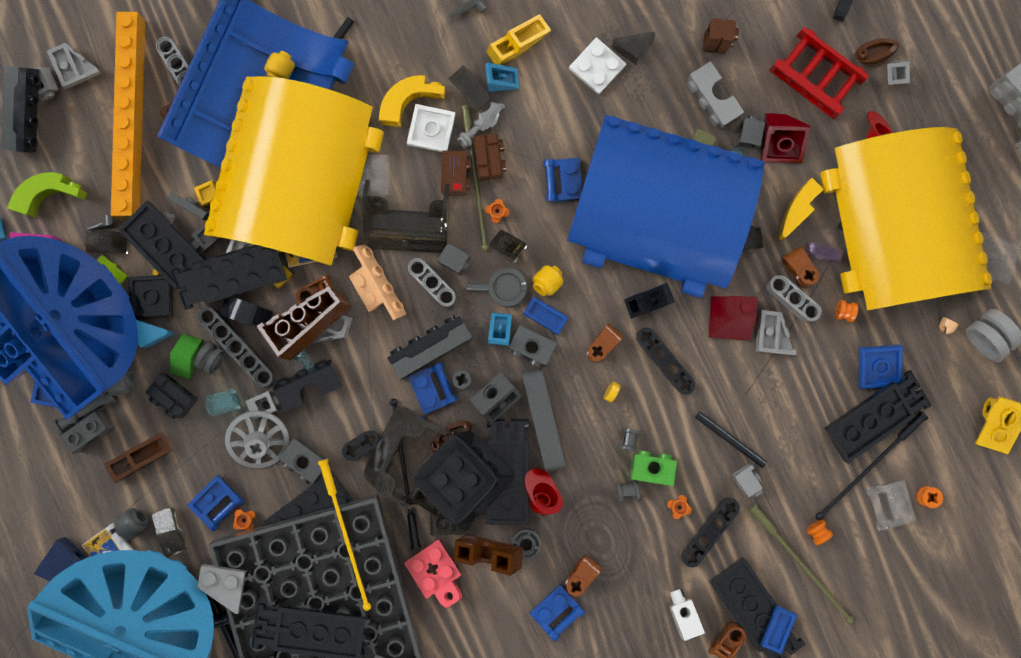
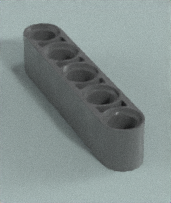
(228, 343)
(543, 420)

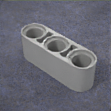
(172, 58)
(423, 277)
(803, 301)

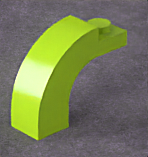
(35, 189)

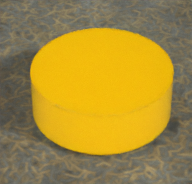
(612, 392)

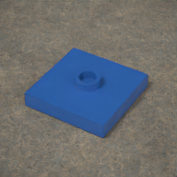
(880, 365)

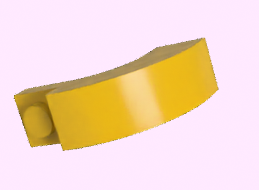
(403, 93)

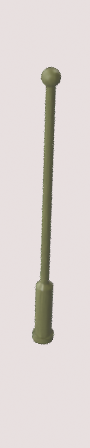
(467, 126)
(773, 531)

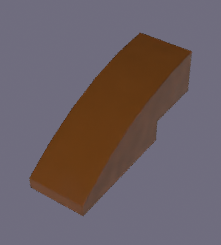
(138, 457)

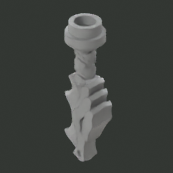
(483, 124)

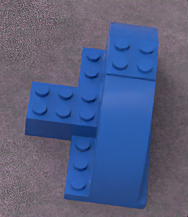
(62, 321)

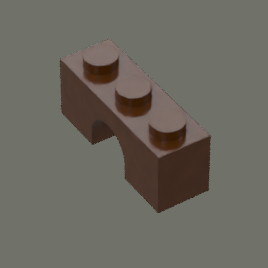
(503, 557)

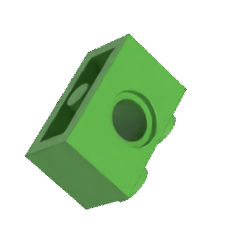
(665, 473)

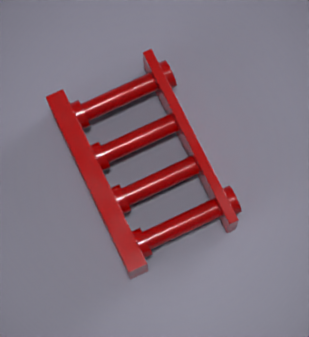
(816, 93)

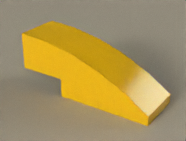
(518, 40)
(799, 208)

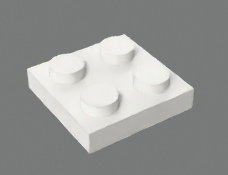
(597, 66)
(431, 128)

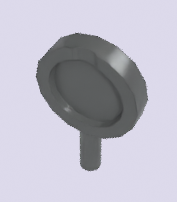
(505, 287)

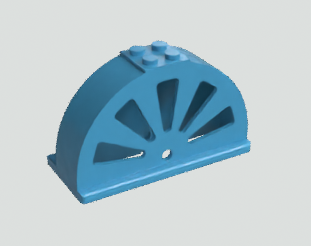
(124, 609)

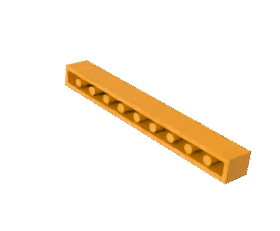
(128, 115)

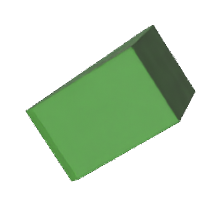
(183, 356)

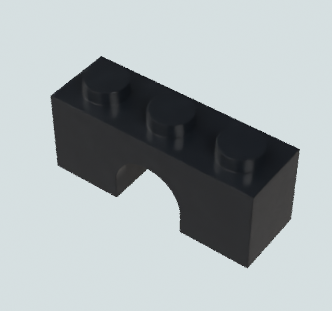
(323, 375)

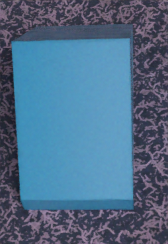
(501, 77)
(500, 329)
(150, 334)

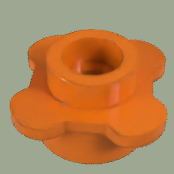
(503, 212)
(685, 508)
(239, 524)

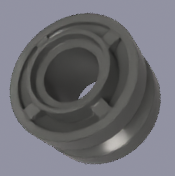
(209, 358)
(527, 533)

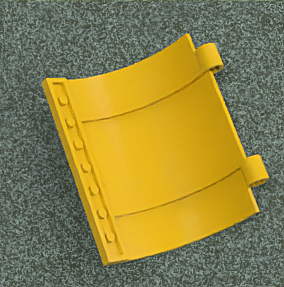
(293, 169)
(908, 217)

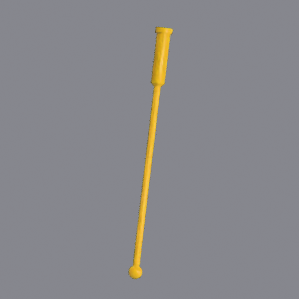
(332, 492)

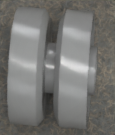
(994, 335)

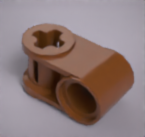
(799, 265)
(314, 287)
(605, 341)
(584, 572)
(727, 644)

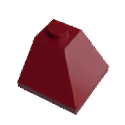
(784, 139)
(732, 317)

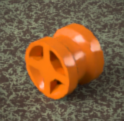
(846, 311)
(925, 494)
(819, 532)

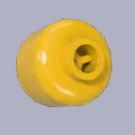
(279, 65)
(547, 280)

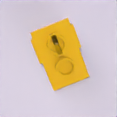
(1001, 424)

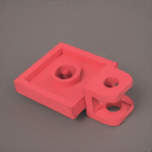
(444, 579)

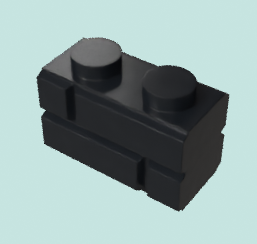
(171, 395)

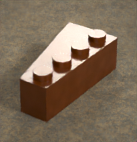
(304, 322)

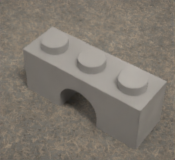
(721, 111)

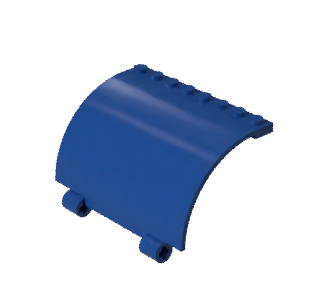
(236, 48)
(666, 205)

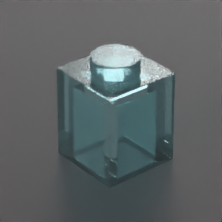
(222, 402)

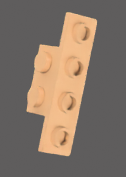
(373, 284)

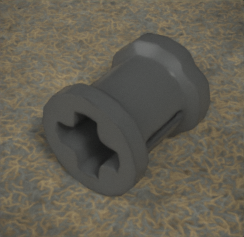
(456, 382)
(629, 439)
(628, 490)

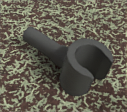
(109, 222)

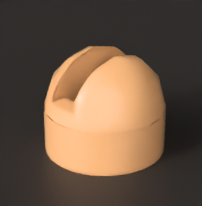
(949, 324)

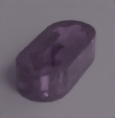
(824, 252)

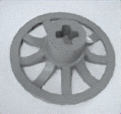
(256, 442)

